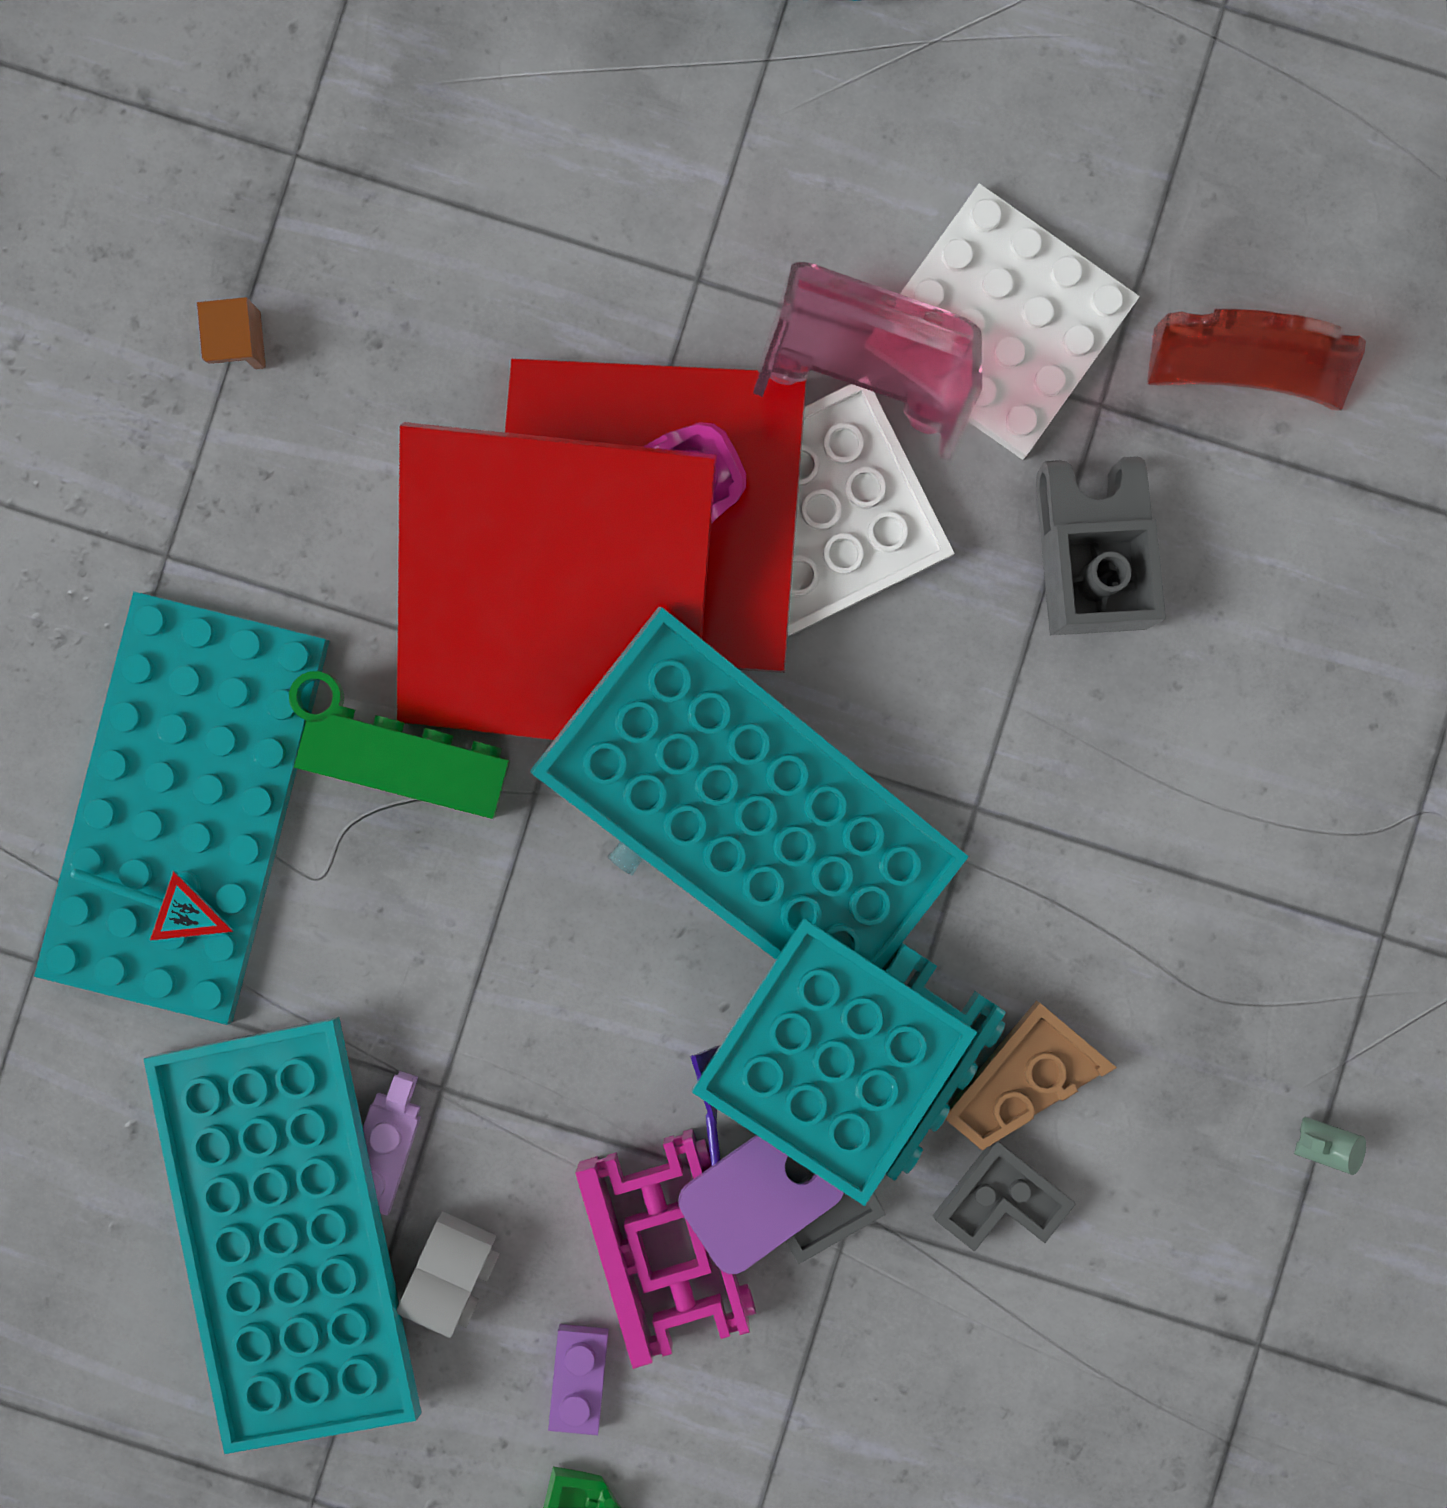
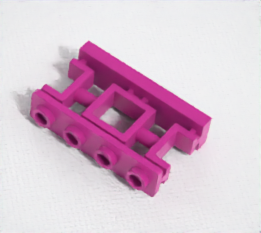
(628, 1256)

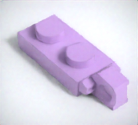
(389, 1136)

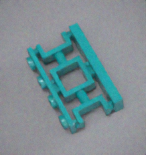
(988, 1029)

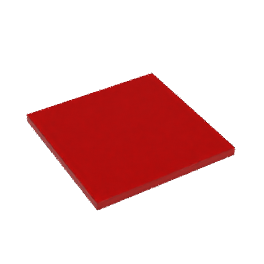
(752, 538)
(536, 569)

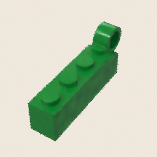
(396, 761)

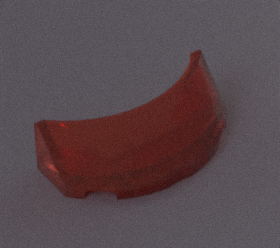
(1257, 352)

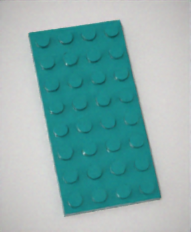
(185, 780)
(744, 800)
(282, 1237)

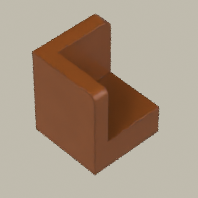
(231, 332)

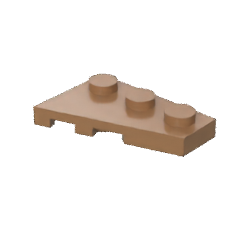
(1023, 1076)

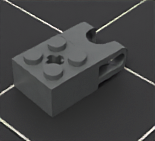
(1102, 539)

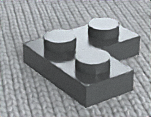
(998, 1185)

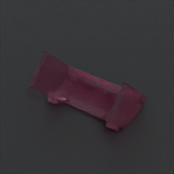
(878, 344)

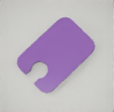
(750, 1205)

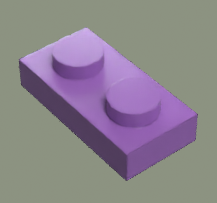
(578, 1379)

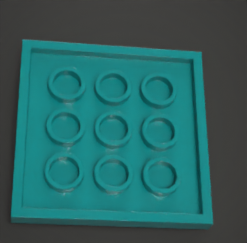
(834, 1061)

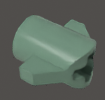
(1331, 1146)

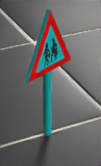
(181, 912)

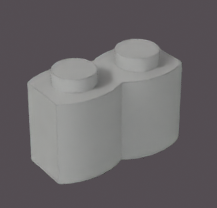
(446, 1275)

